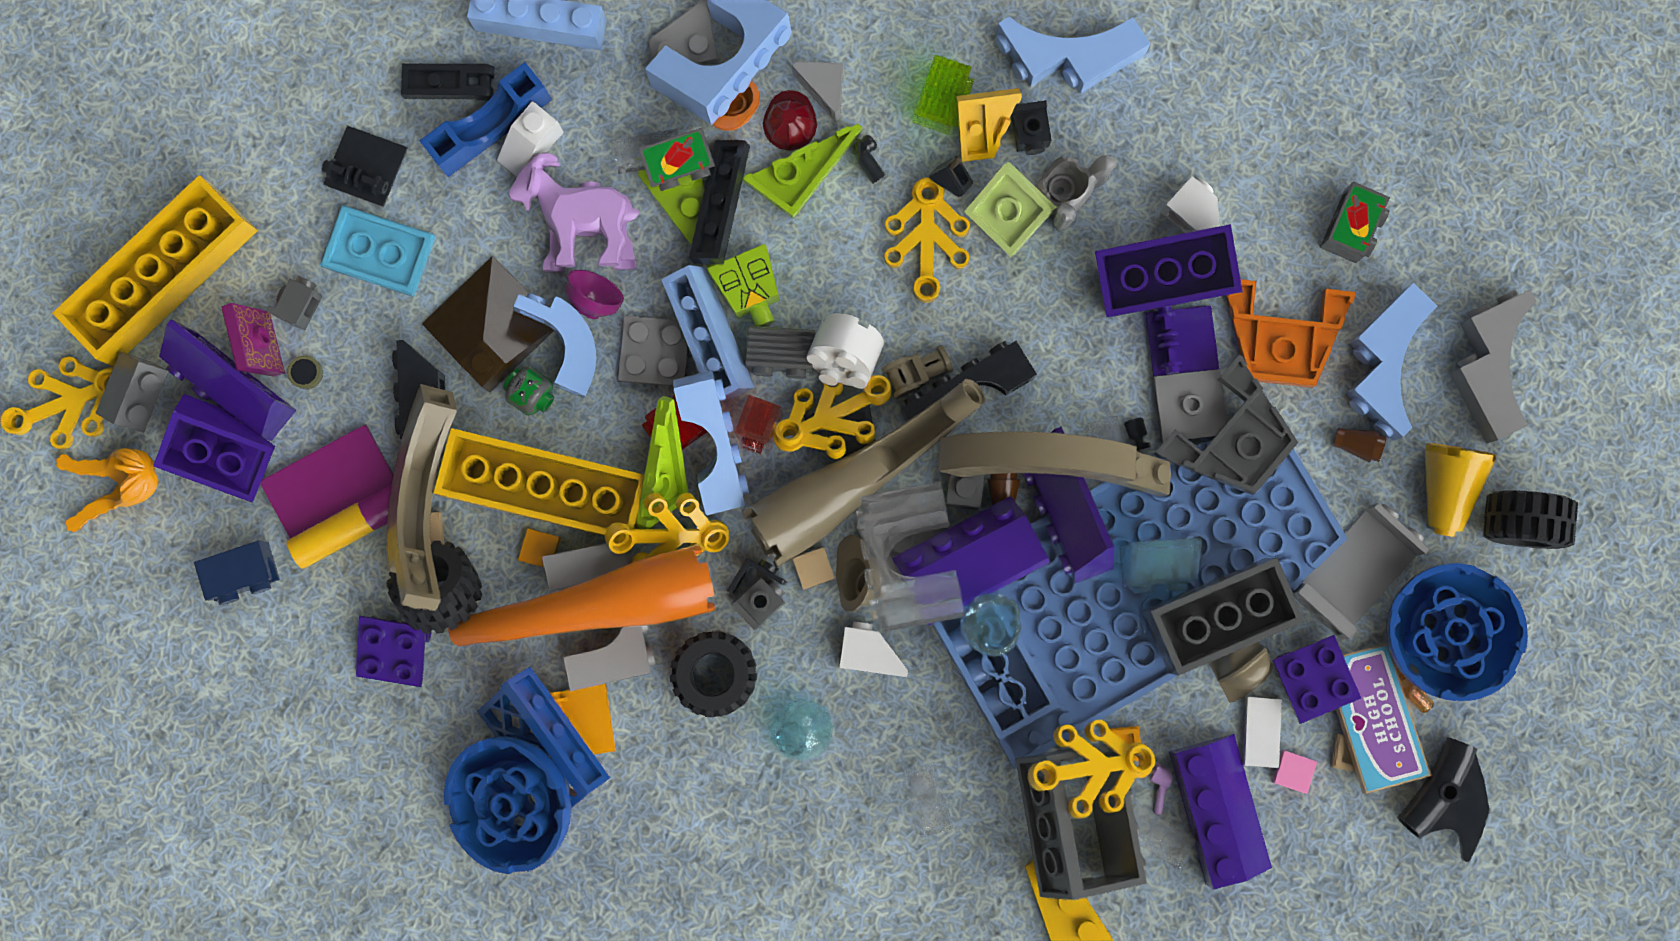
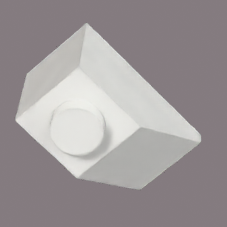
(528, 136)
(1193, 207)
(869, 652)

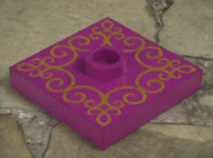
(252, 340)

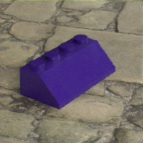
(217, 378)
(1073, 523)
(982, 549)
(1220, 811)

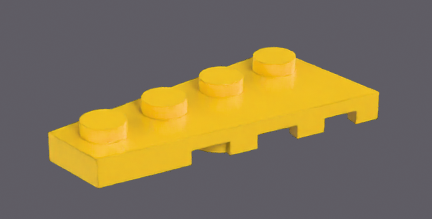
(1068, 918)

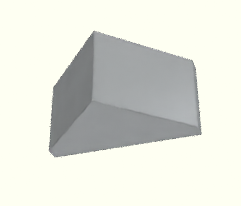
(823, 83)

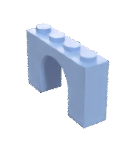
(711, 89)

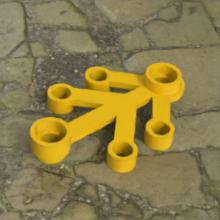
(927, 233)
(72, 401)
(829, 418)
(675, 533)
(1096, 766)

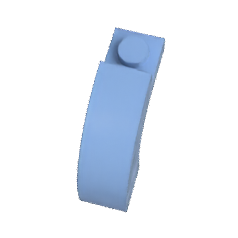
(575, 336)

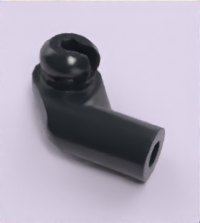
(865, 159)

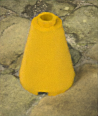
(1454, 485)

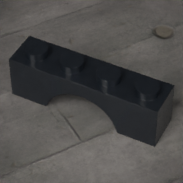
(1003, 370)

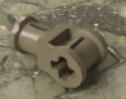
(916, 371)

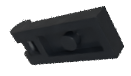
(446, 81)

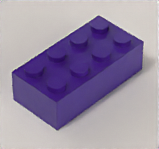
(1169, 271)

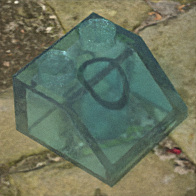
(1160, 563)

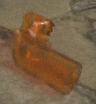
(1415, 695)

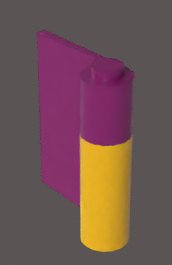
(331, 496)

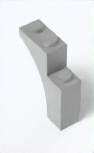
(1487, 381)

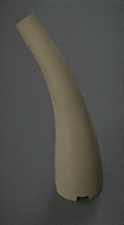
(820, 501)

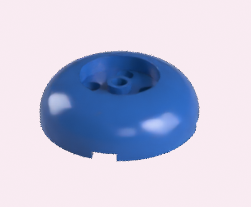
(1491, 617)
(493, 787)

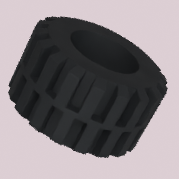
(1530, 519)
(457, 592)
(683, 674)

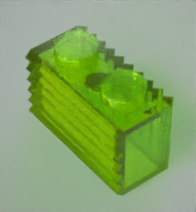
(937, 101)

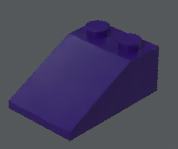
(213, 449)

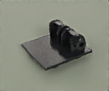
(364, 166)

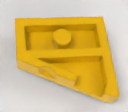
(983, 122)

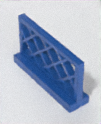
(551, 731)

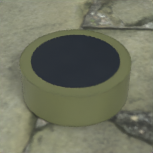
(305, 372)

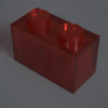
(758, 424)

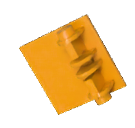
(590, 716)

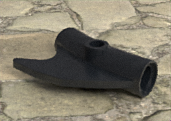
(1463, 805)

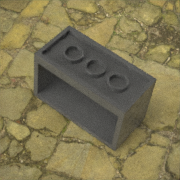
(1054, 840)

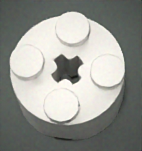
(845, 351)

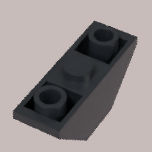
(412, 371)

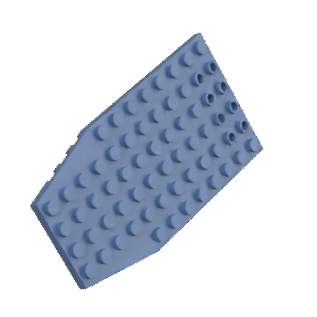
(1088, 642)

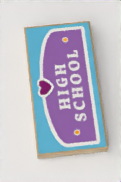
(1380, 724)

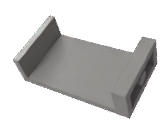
(1360, 569)

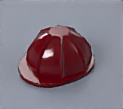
(790, 120)

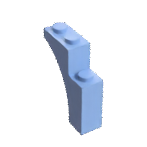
(1084, 58)
(1384, 347)

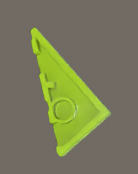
(795, 178)
(680, 203)
(665, 463)

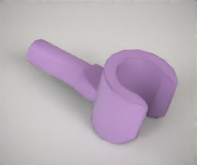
(1162, 776)

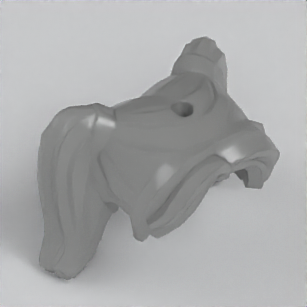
(1076, 185)

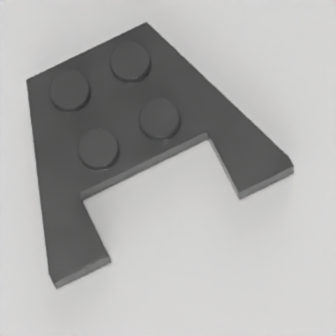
(1246, 447)

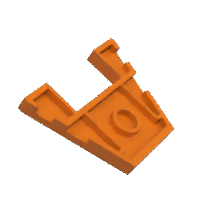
(1285, 348)

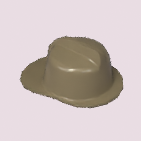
(851, 574)
(1242, 670)

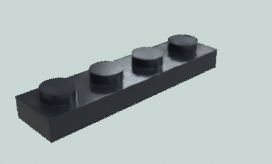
(719, 202)

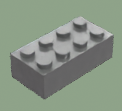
(1223, 616)

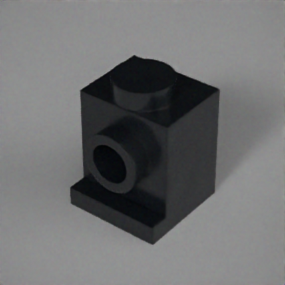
(1026, 140)

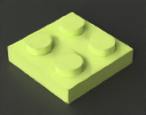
(1010, 209)

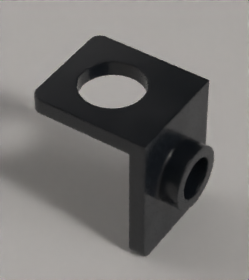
(763, 566)

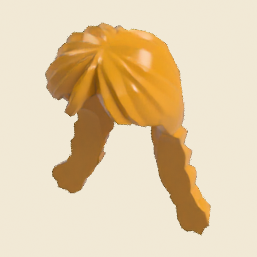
(126, 466)

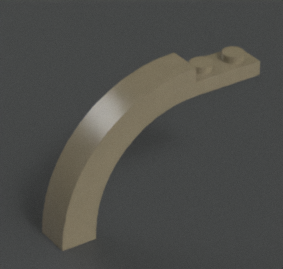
(1054, 454)
(412, 495)

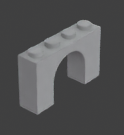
(627, 653)

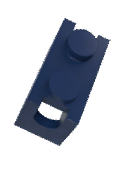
(236, 572)

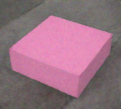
(1294, 772)

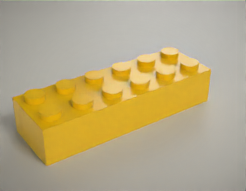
(155, 271)
(538, 483)

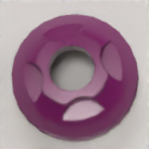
(592, 294)

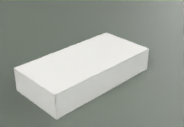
(1262, 732)

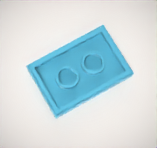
(377, 250)

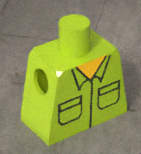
(748, 284)

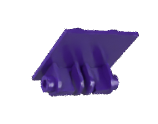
(1181, 340)
(390, 651)
(1316, 679)

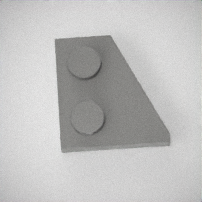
(689, 36)

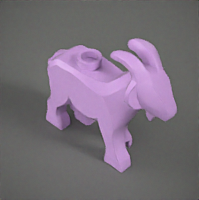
(577, 212)

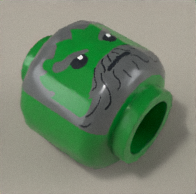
(528, 391)

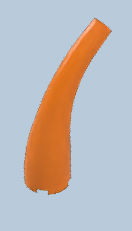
(637, 594)

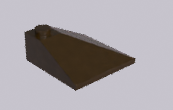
(483, 329)

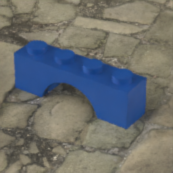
(462, 140)

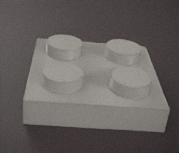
(652, 351)

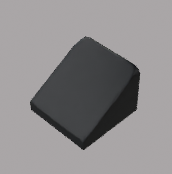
(952, 176)

